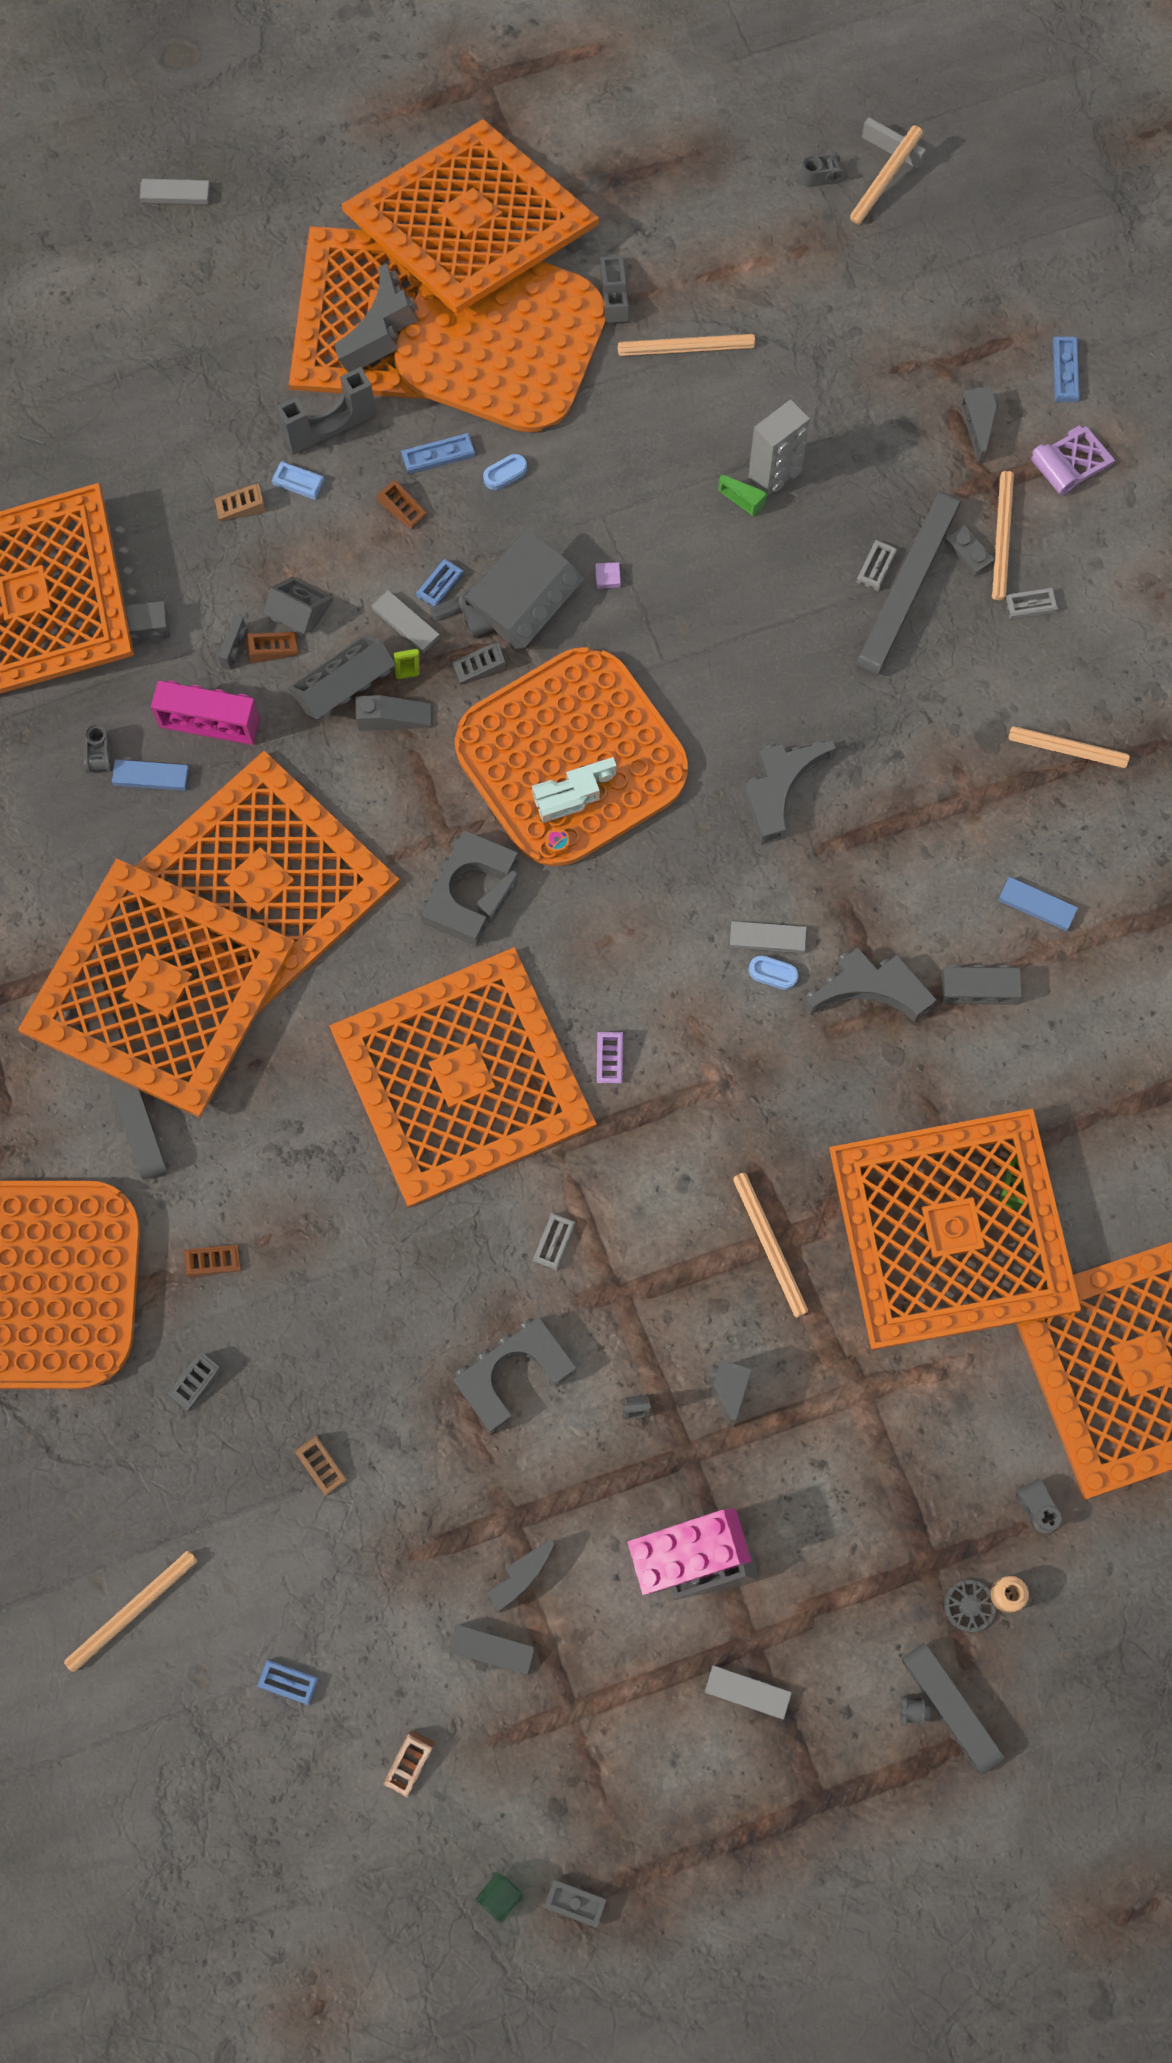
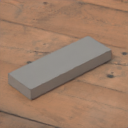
(890, 140)
(175, 191)
(405, 621)
(767, 937)
(747, 1692)

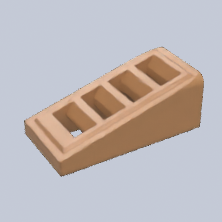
(249, 508)
(314, 1441)

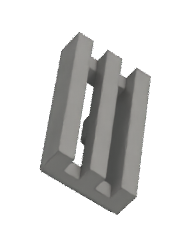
(869, 581)
(1016, 613)
(546, 1262)

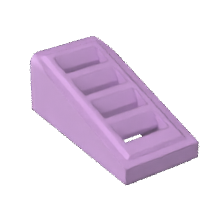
(609, 1036)

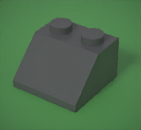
(296, 605)
(728, 1388)

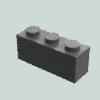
(146, 622)
(980, 985)

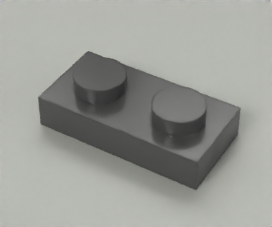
(969, 550)
(230, 648)
(575, 1903)

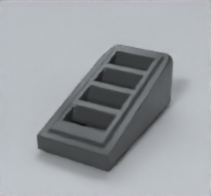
(477, 656)
(493, 900)
(200, 1359)
(635, 1407)

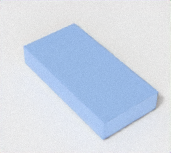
(298, 480)

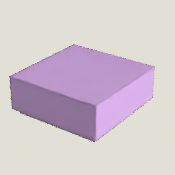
(607, 575)

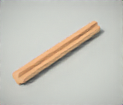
(886, 174)
(1069, 746)

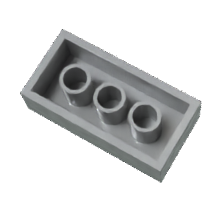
(778, 447)

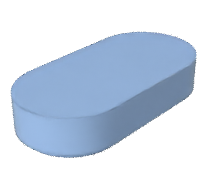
(505, 472)
(773, 972)

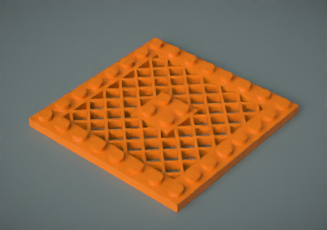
(470, 215)
(323, 249)
(28, 593)
(260, 879)
(157, 987)
(462, 1076)
(953, 1229)
(1141, 1363)

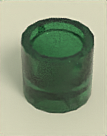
(500, 1896)

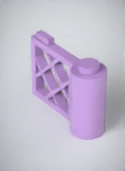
(1060, 468)

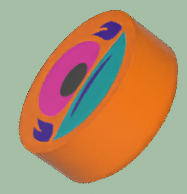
(557, 841)

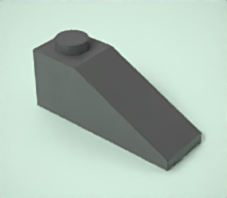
(979, 411)
(391, 713)
(720, 1581)

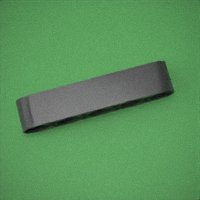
(952, 1709)

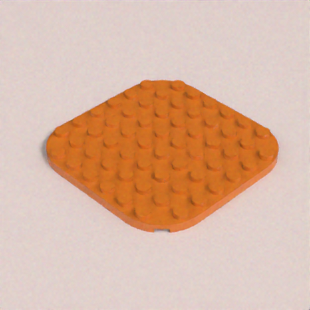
(510, 353)
(560, 720)
(66, 1283)

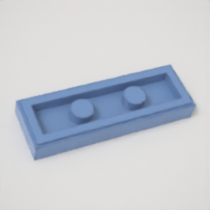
(1066, 369)
(438, 453)
(150, 775)
(1037, 904)

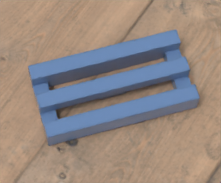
(428, 599)
(310, 1690)

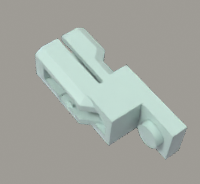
(573, 794)

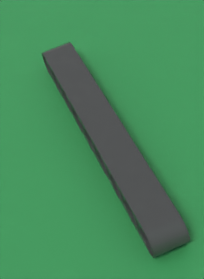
(908, 583)
(127, 1098)

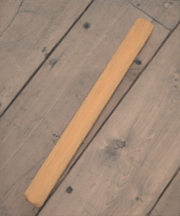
(686, 344)
(1003, 535)
(770, 1245)
(130, 1611)

